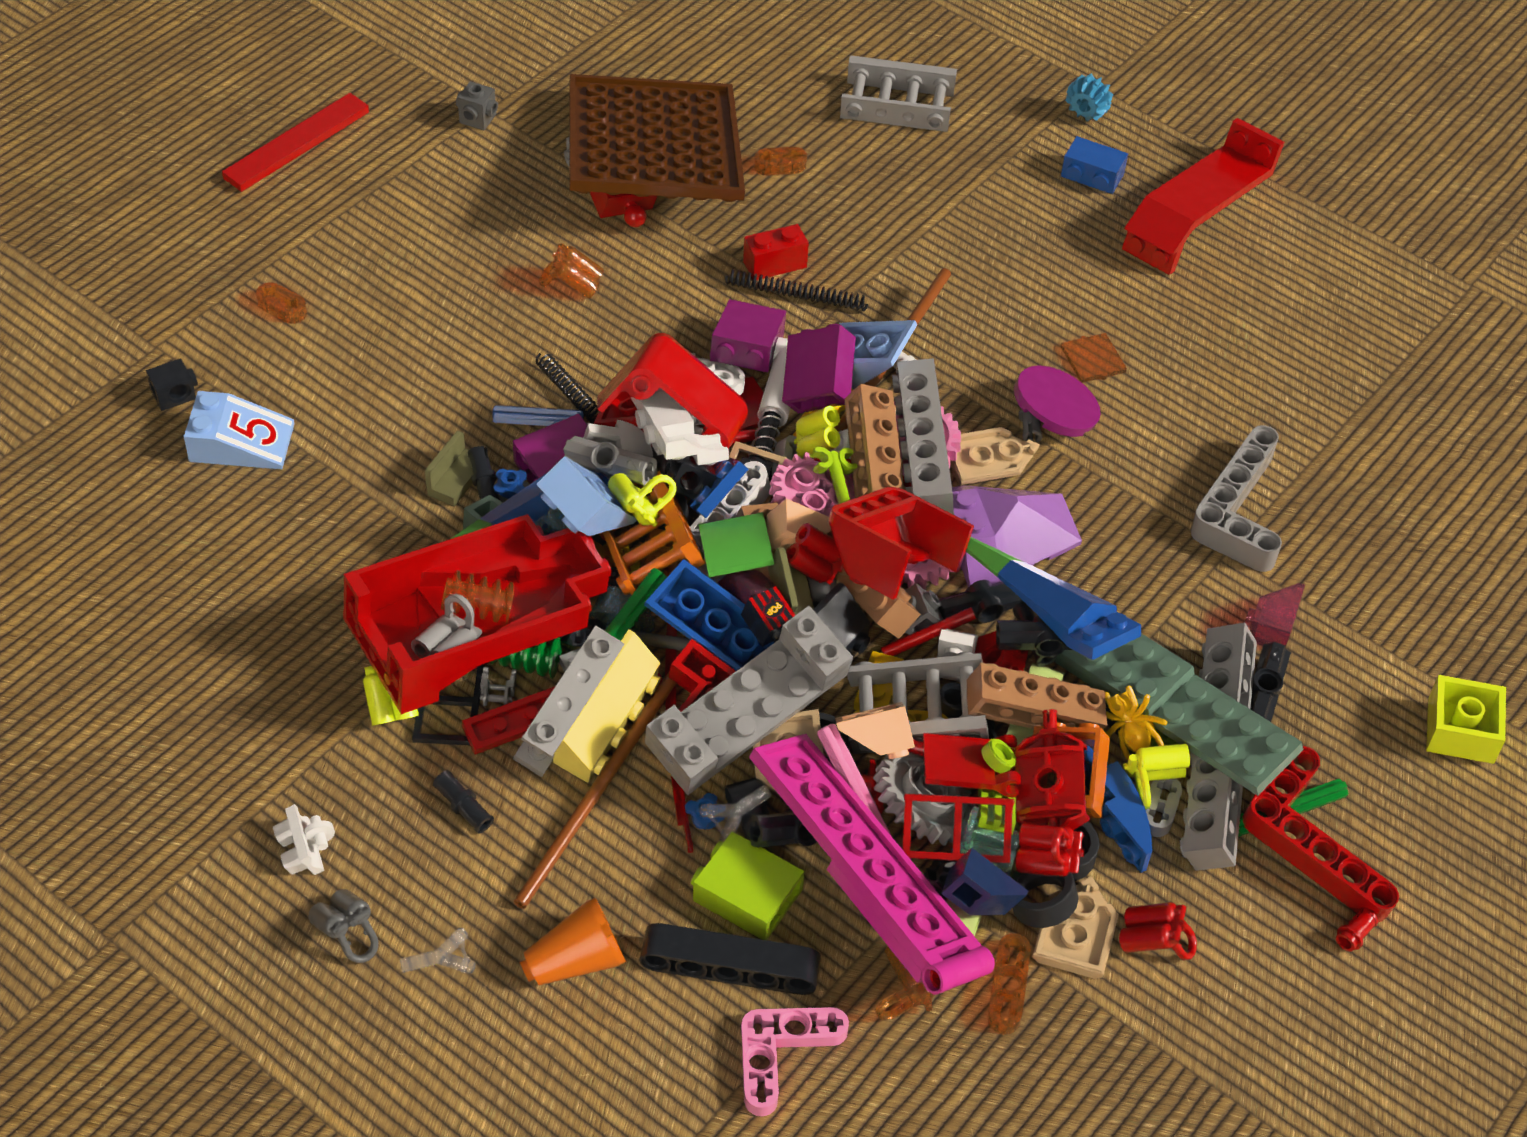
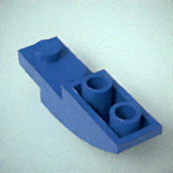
(1123, 813)

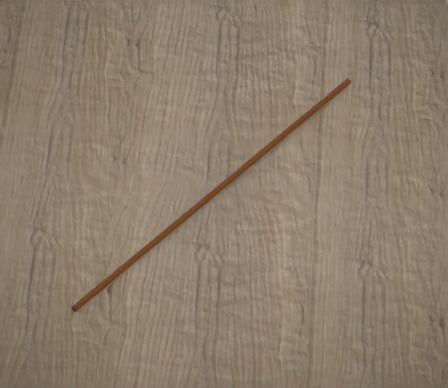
(660, 695)

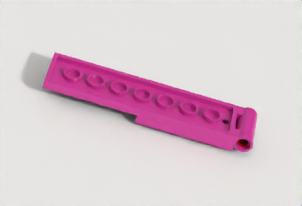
(874, 868)

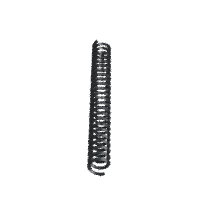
(793, 291)
(562, 388)

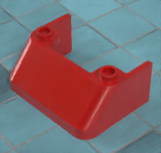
(687, 380)
(895, 528)

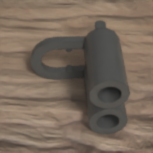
(344, 912)

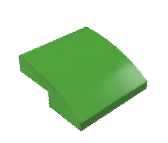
(736, 544)

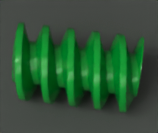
(540, 657)

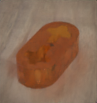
(780, 161)
(284, 300)

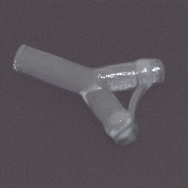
(734, 811)
(442, 956)

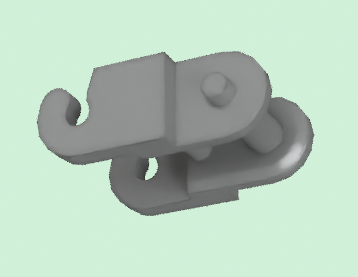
(486, 686)

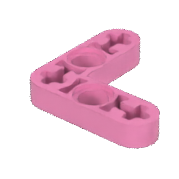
(767, 1042)

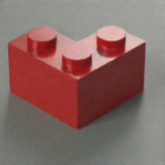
(698, 671)

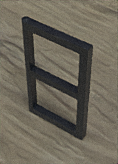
(472, 702)

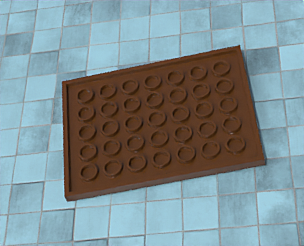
(654, 138)

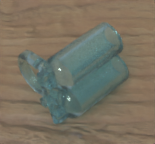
(986, 841)

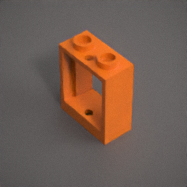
(1094, 736)

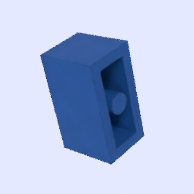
(1094, 165)

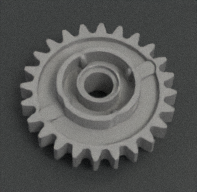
(906, 776)

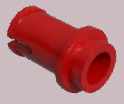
(1351, 936)

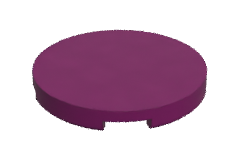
(1057, 400)

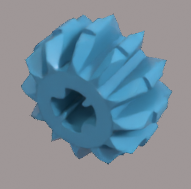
(1089, 97)

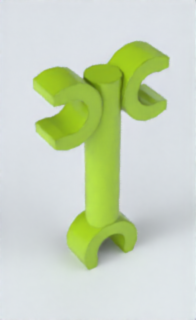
(837, 466)

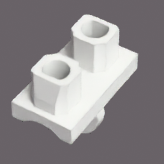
(309, 838)

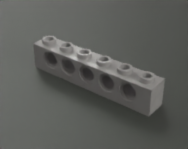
(923, 433)

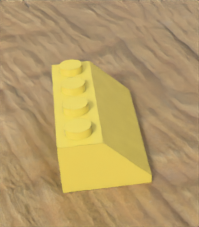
(609, 710)

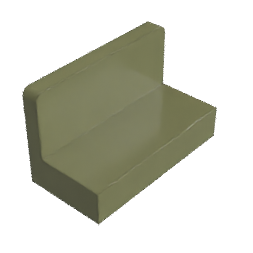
(450, 472)
(792, 583)

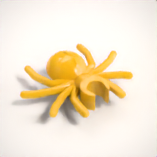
(1136, 727)

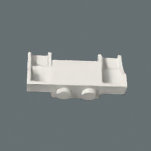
(672, 431)

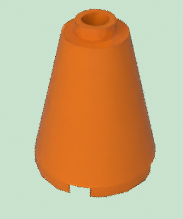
(574, 947)

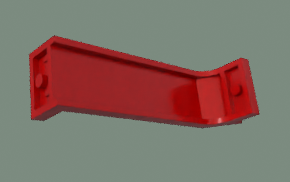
(1192, 197)

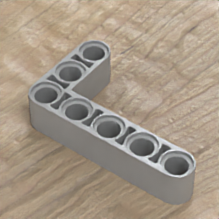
(1216, 517)

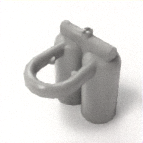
(447, 630)

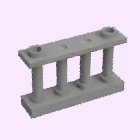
(898, 76)
(930, 669)
(567, 700)

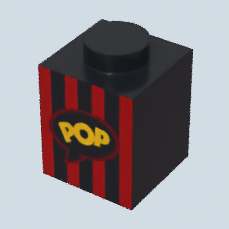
(766, 615)

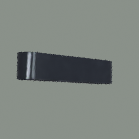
(730, 959)

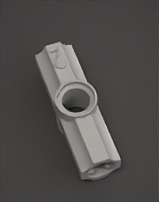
(596, 457)

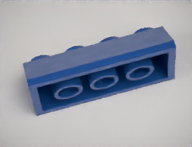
(706, 615)

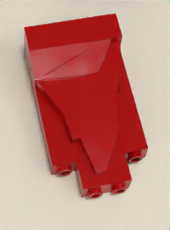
(404, 595)

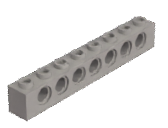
(1213, 797)

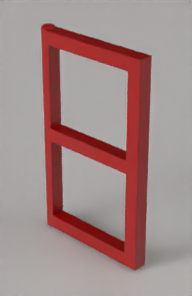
(959, 801)

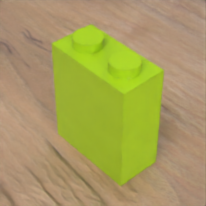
(747, 885)

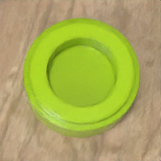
(998, 755)

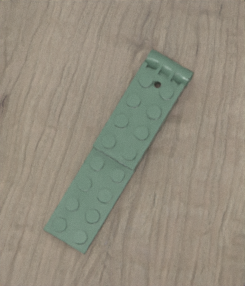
(1195, 711)

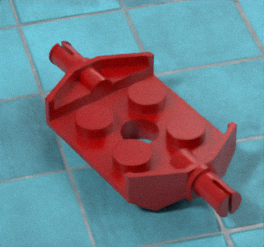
(1056, 753)

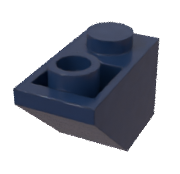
(981, 886)

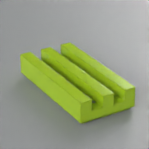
(994, 825)

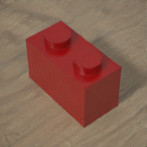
(776, 251)

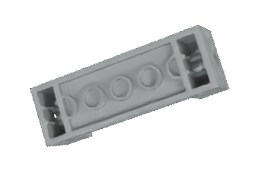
(749, 702)

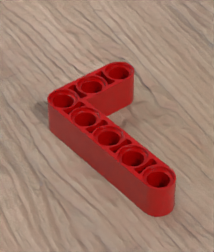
(1312, 840)

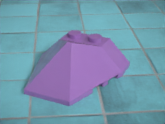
(1015, 522)

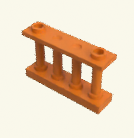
(676, 530)

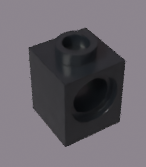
(172, 384)
(689, 488)

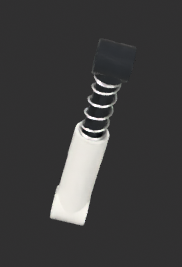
(772, 410)

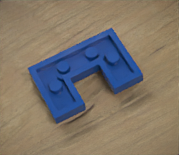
(728, 474)

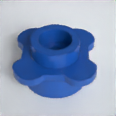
(509, 482)
(693, 808)

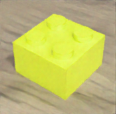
(1466, 719)

